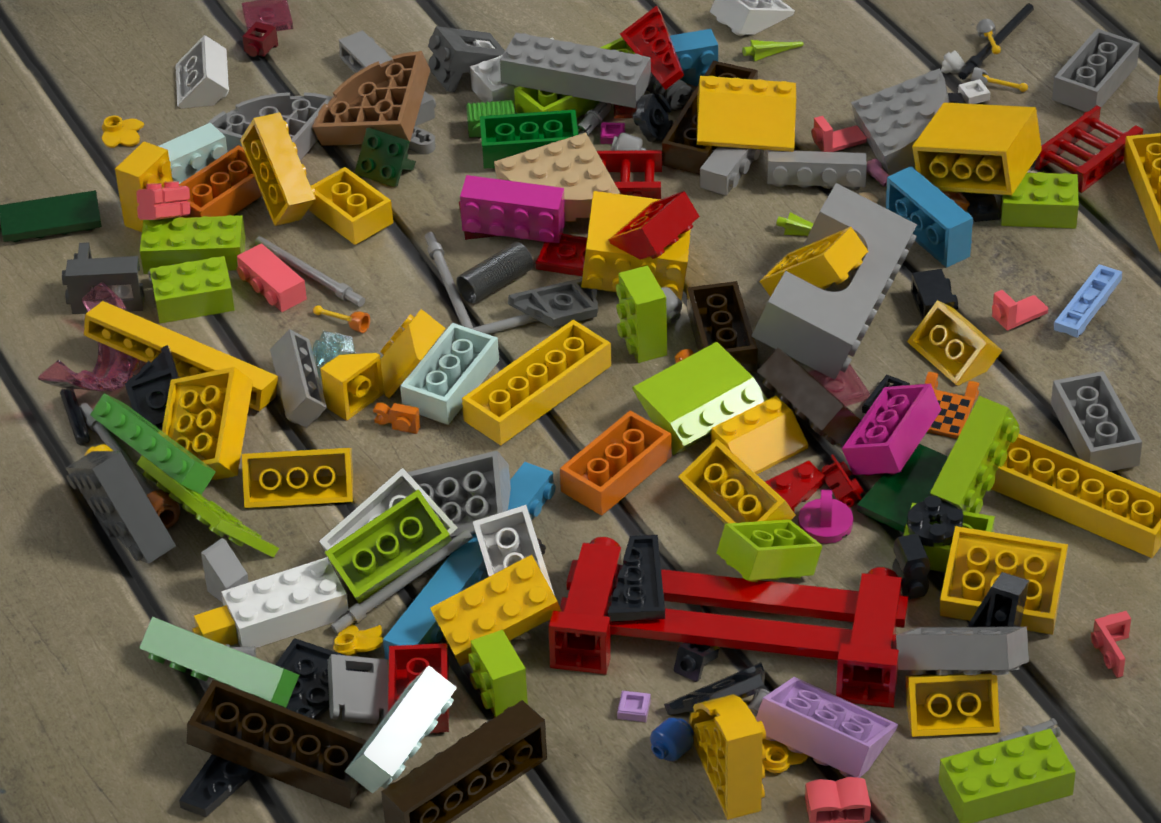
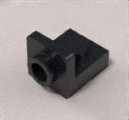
(692, 658)

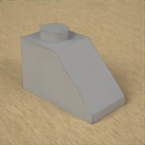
(222, 569)

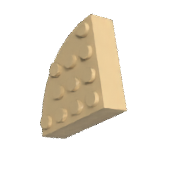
(562, 164)

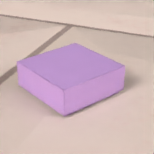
(634, 706)

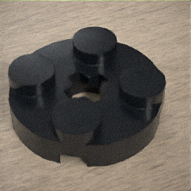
(653, 116)
(934, 510)

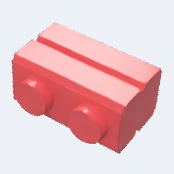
(163, 202)

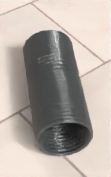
(494, 272)

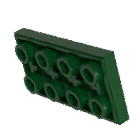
(50, 216)
(894, 493)

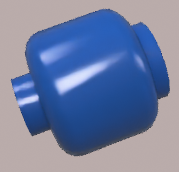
(672, 739)

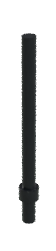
(976, 61)

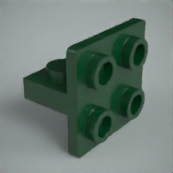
(383, 157)

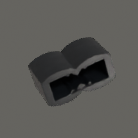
(911, 565)

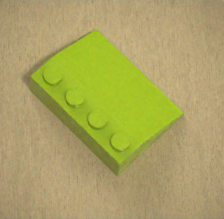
(698, 395)

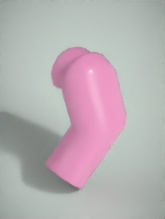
(874, 169)

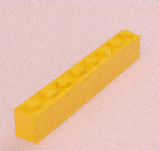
(146, 339)

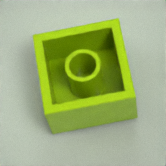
(497, 672)

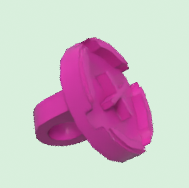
(826, 519)

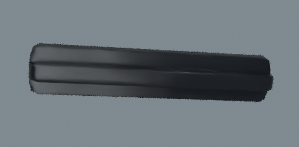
(75, 416)

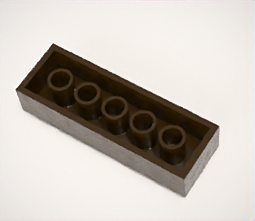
(680, 144)
(275, 742)
(469, 769)

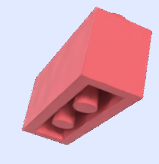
(271, 277)

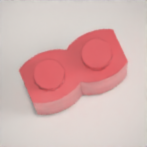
(838, 801)

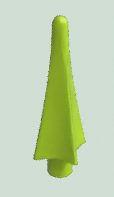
(763, 49)
(794, 225)

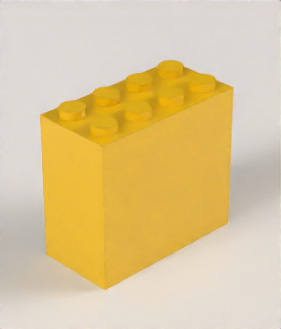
(978, 147)
(605, 261)

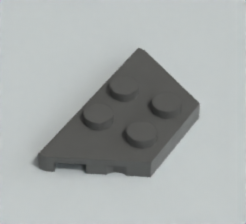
(557, 303)

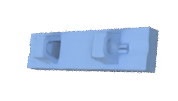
(1088, 301)

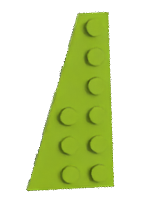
(207, 511)

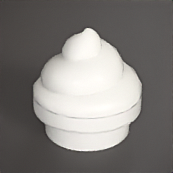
(952, 63)

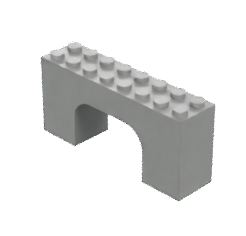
(828, 325)

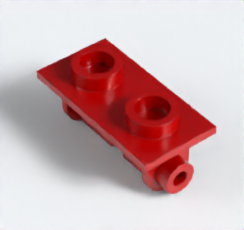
(839, 474)

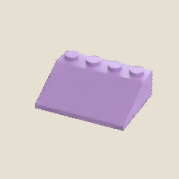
(824, 727)

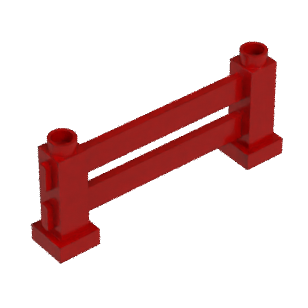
(864, 654)

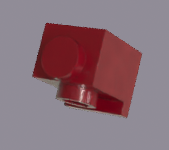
(260, 45)

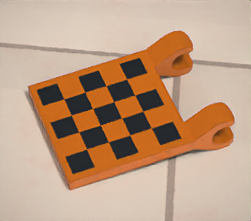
(954, 408)

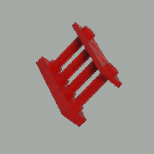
(635, 161)
(1096, 165)

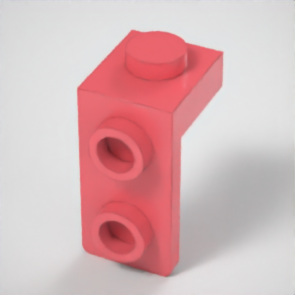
(833, 141)
(1012, 313)
(1104, 637)

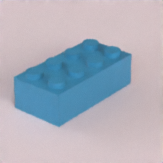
(941, 224)

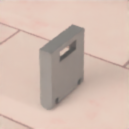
(358, 692)

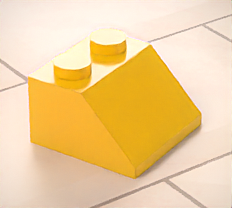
(351, 383)

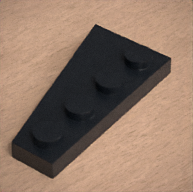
(639, 582)

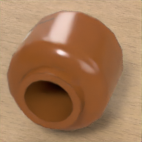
(165, 507)

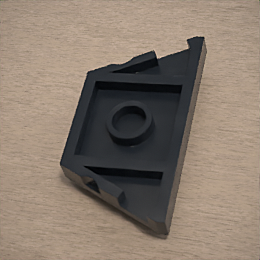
(150, 387)
(740, 684)

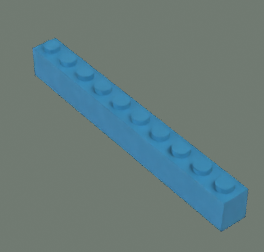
(466, 565)

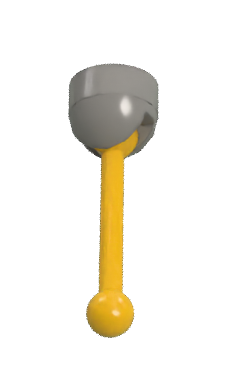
(987, 30)
(979, 73)

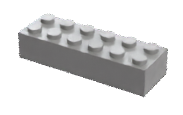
(575, 70)

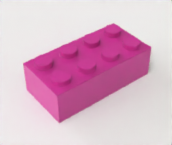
(512, 209)
(891, 429)

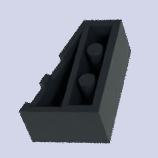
(1003, 603)

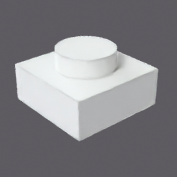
(974, 92)

